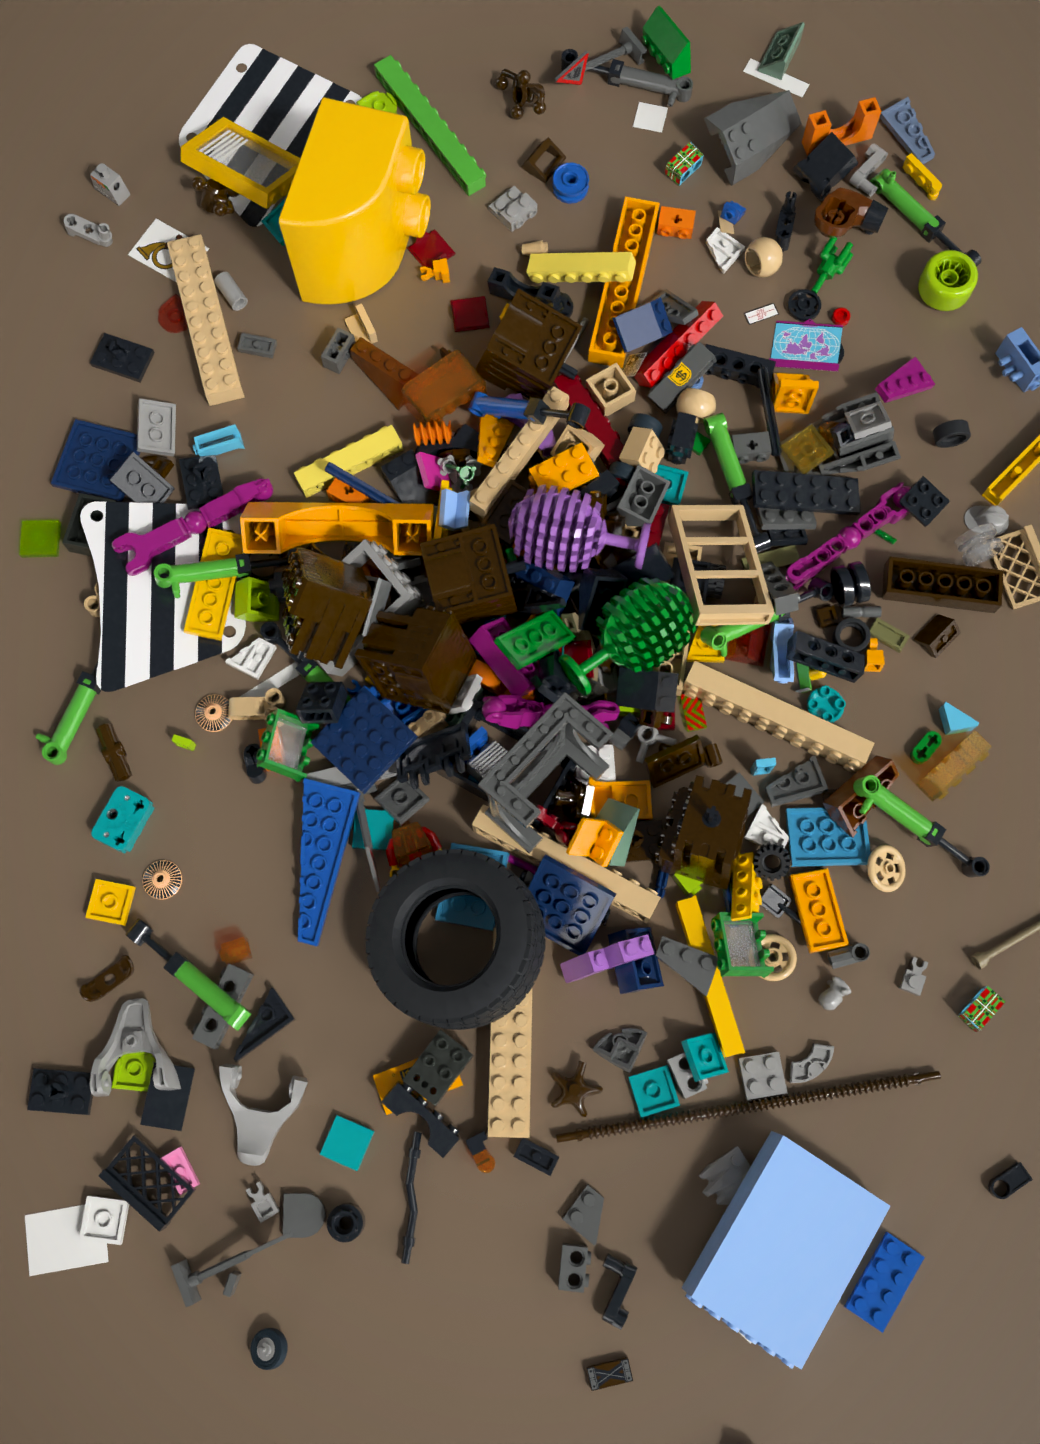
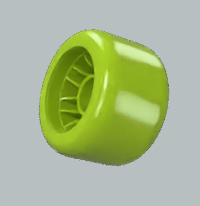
(948, 280)

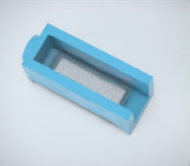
(218, 441)

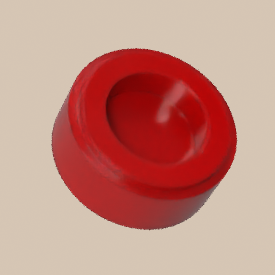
(841, 316)

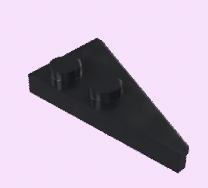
(270, 1020)

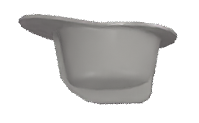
(982, 515)

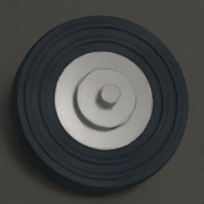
(268, 1348)

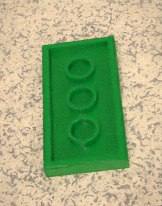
(534, 639)

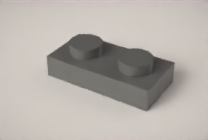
(257, 345)

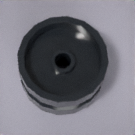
(850, 584)

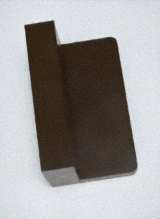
(938, 634)

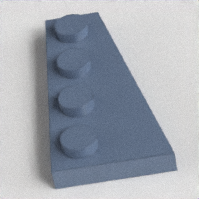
(905, 127)

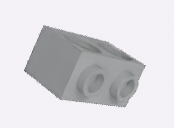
(681, 1077)

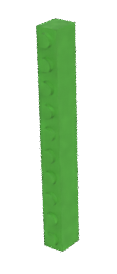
(430, 125)

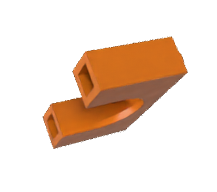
(858, 129)

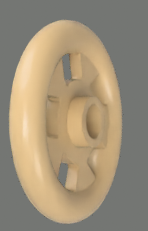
(886, 868)
(785, 947)

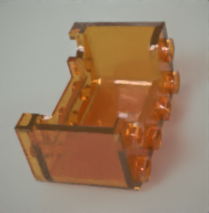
(442, 388)

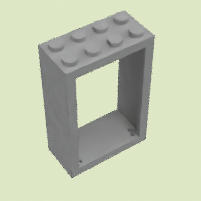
(404, 605)

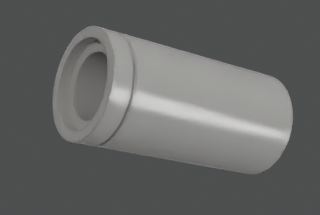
(231, 291)

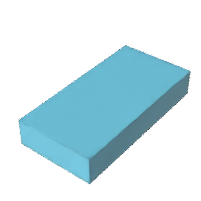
(763, 766)

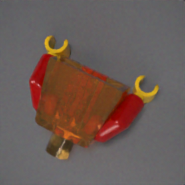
(409, 843)

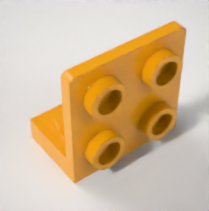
(595, 839)

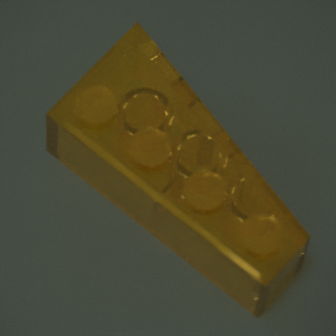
(953, 766)

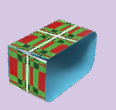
(684, 164)
(981, 1008)

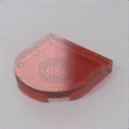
(172, 315)

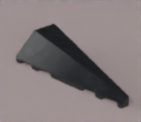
(532, 599)

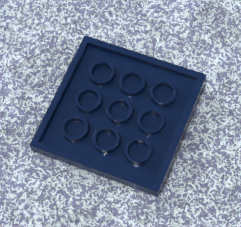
(91, 458)
(364, 740)
(569, 904)

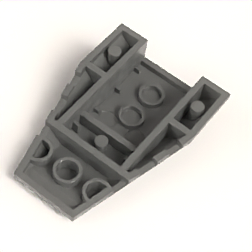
(753, 131)
(858, 462)

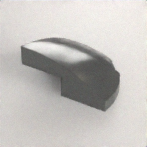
(621, 1048)

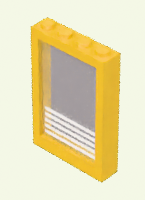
(241, 162)

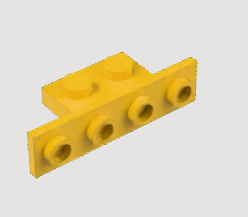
(746, 889)

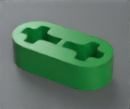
(929, 750)

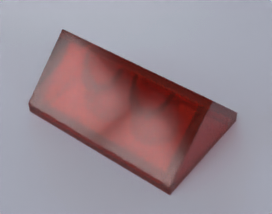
(749, 647)

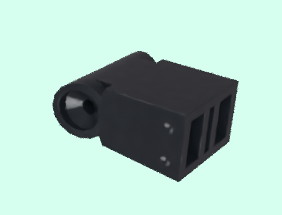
(826, 166)

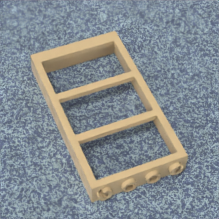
(720, 614)

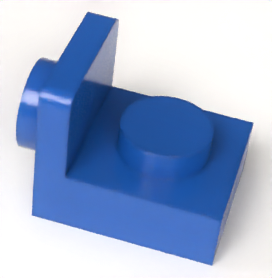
(732, 212)

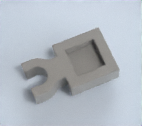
(912, 979)
(264, 1204)

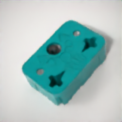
(127, 824)

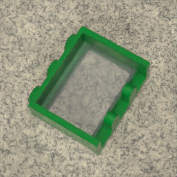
(285, 744)
(740, 946)

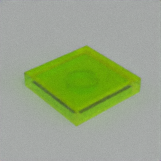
(40, 538)

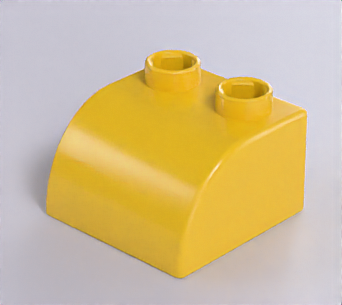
(353, 203)

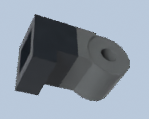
(625, 731)

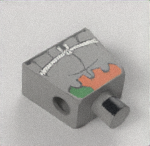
(105, 180)

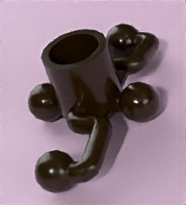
(524, 93)
(214, 196)

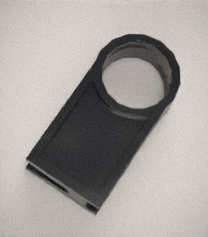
(1014, 1178)

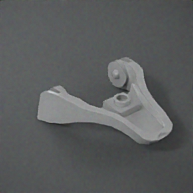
(132, 1035)
(256, 1126)

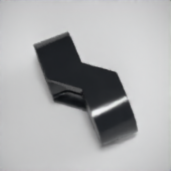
(255, 774)

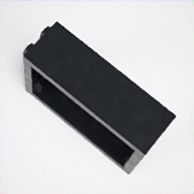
(475, 714)

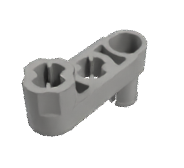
(875, 158)
(100, 233)

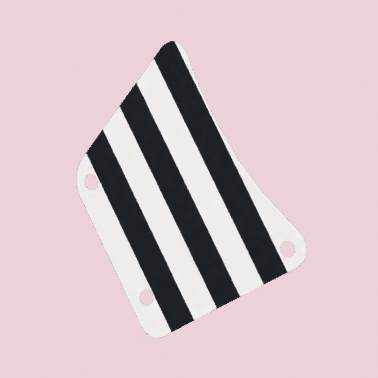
(269, 100)
(137, 617)

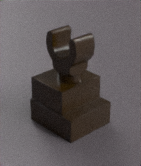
(654, 718)

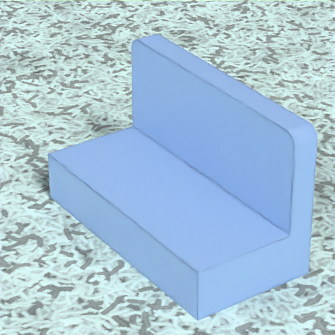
(454, 509)

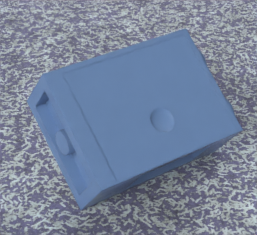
(1020, 360)

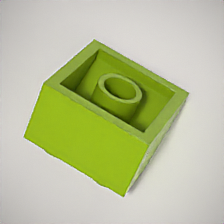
(255, 601)

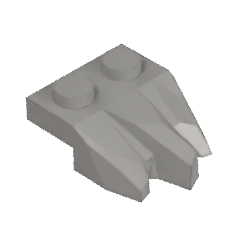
(725, 1175)

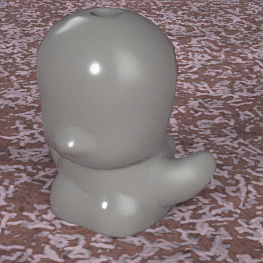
(833, 996)

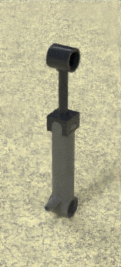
(619, 74)

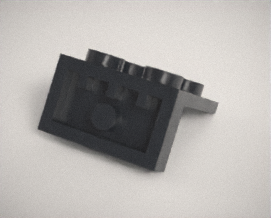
(924, 501)

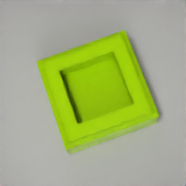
(183, 742)

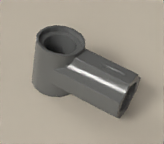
(846, 955)

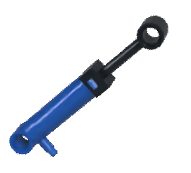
(532, 410)

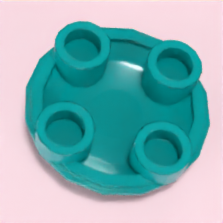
(826, 704)

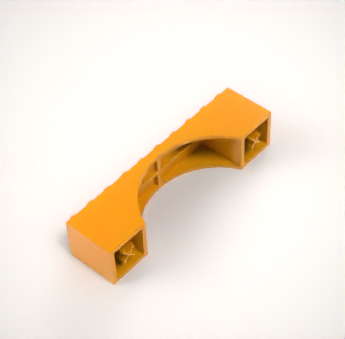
(285, 525)

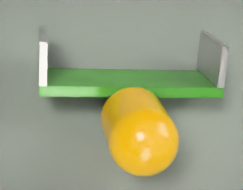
(805, 676)

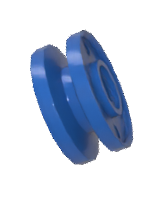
(567, 174)

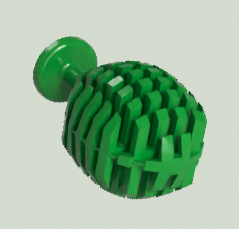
(638, 630)

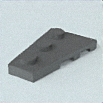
(676, 308)
(785, 519)
(799, 784)
(690, 963)

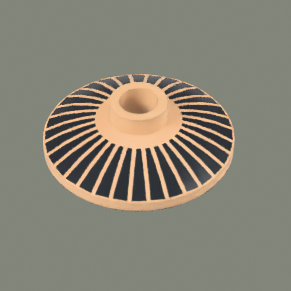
(216, 721)
(170, 884)

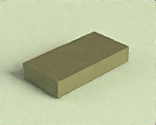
(888, 635)

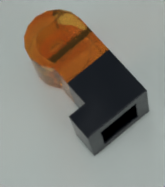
(833, 433)
(483, 1160)

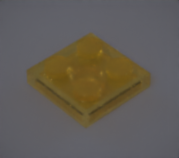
(807, 449)

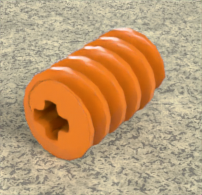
(432, 433)

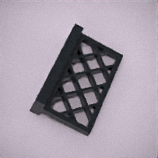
(138, 1199)

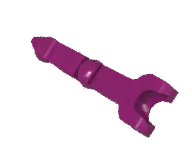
(195, 522)
(848, 537)

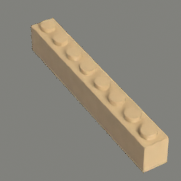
(516, 455)

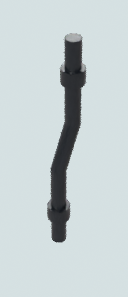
(409, 1240)

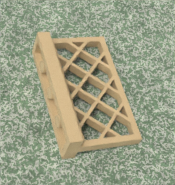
(1032, 549)

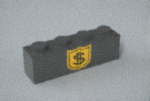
(683, 376)

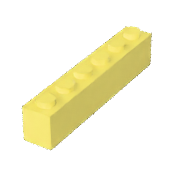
(581, 267)
(352, 459)

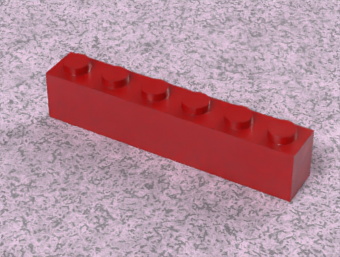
(677, 344)

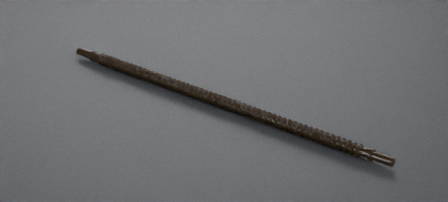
(915, 1078)

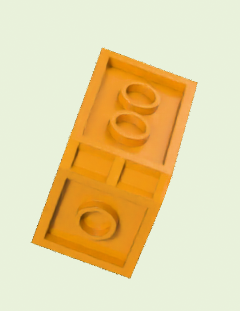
(793, 392)

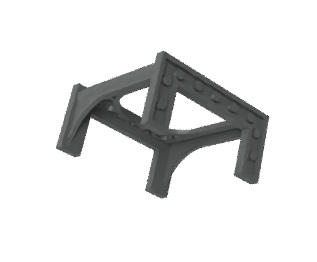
(508, 801)

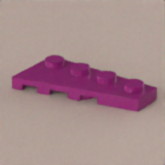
(905, 382)

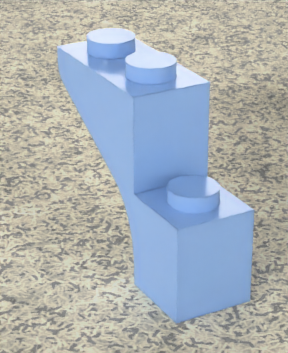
(781, 668)

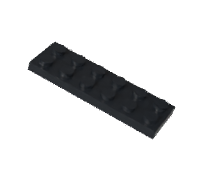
(805, 492)

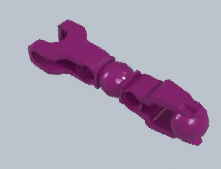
(528, 712)

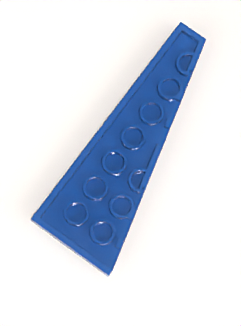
(325, 832)

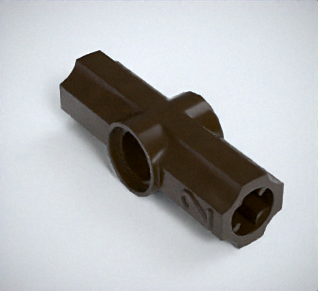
(113, 752)

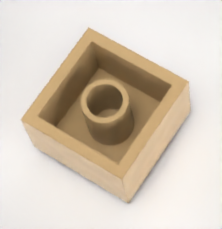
(611, 389)

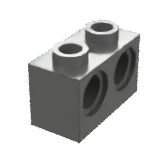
(568, 1267)

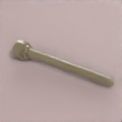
(981, 959)

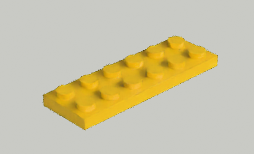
(213, 597)

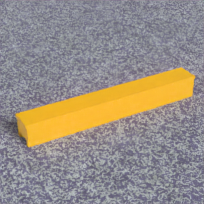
(1014, 474)
(716, 999)

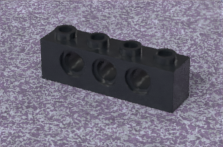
(737, 359)
(825, 656)

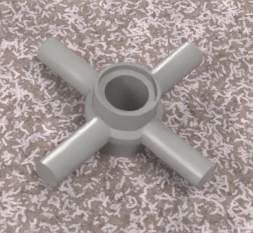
(656, 737)

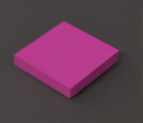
(430, 471)

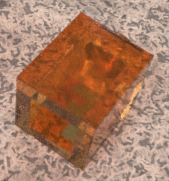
(235, 951)

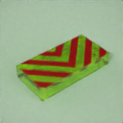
(693, 713)

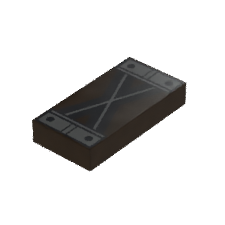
(609, 1373)

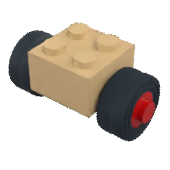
(640, 449)

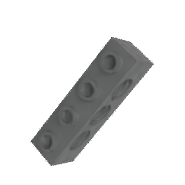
(781, 592)
(201, 1030)

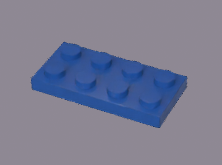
(884, 1282)

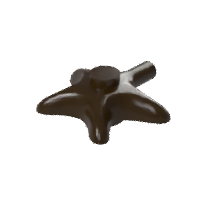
(574, 1089)

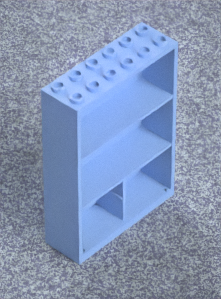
(785, 1250)

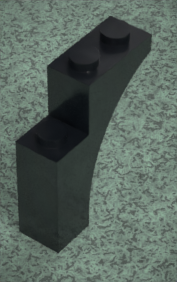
(463, 439)

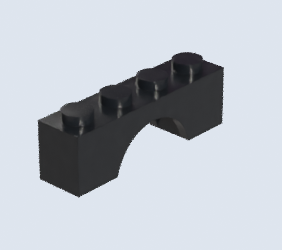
(505, 285)
(402, 1100)

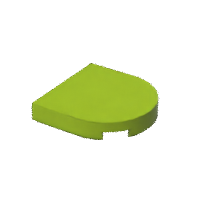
(379, 101)
(133, 1071)

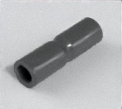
(865, 611)

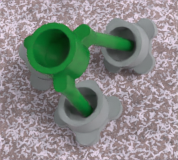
(465, 473)

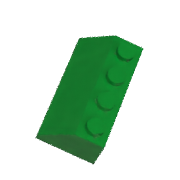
(667, 44)

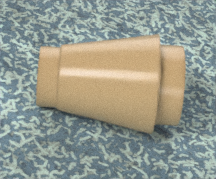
(534, 248)

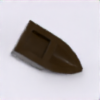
(458, 454)
(159, 464)

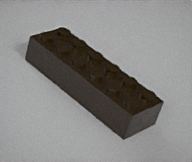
(942, 584)

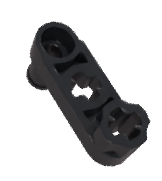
(786, 222)
(614, 1313)

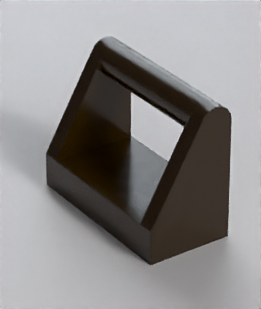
(546, 145)

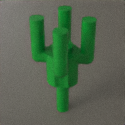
(832, 263)

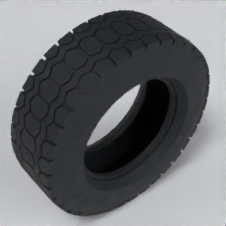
(396, 926)

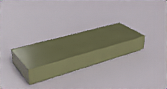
(780, 557)

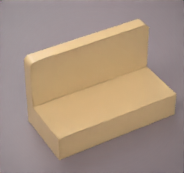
(361, 325)

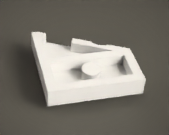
(724, 249)
(253, 658)
(766, 829)

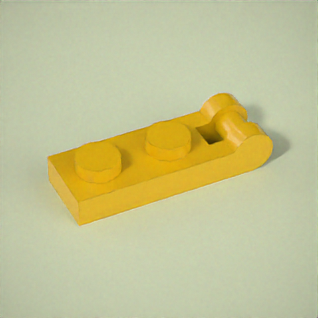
(922, 176)

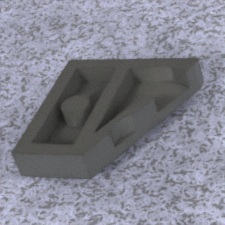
(586, 1214)

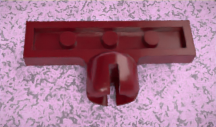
(563, 831)

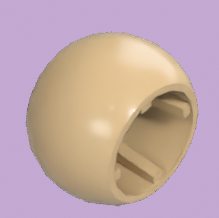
(763, 257)
(696, 403)

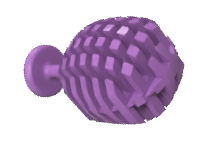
(565, 530)

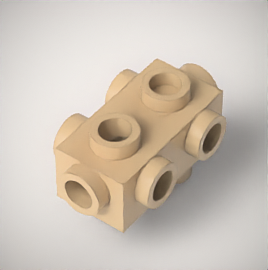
(429, 723)

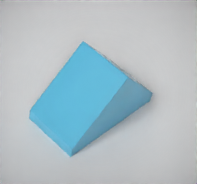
(955, 721)

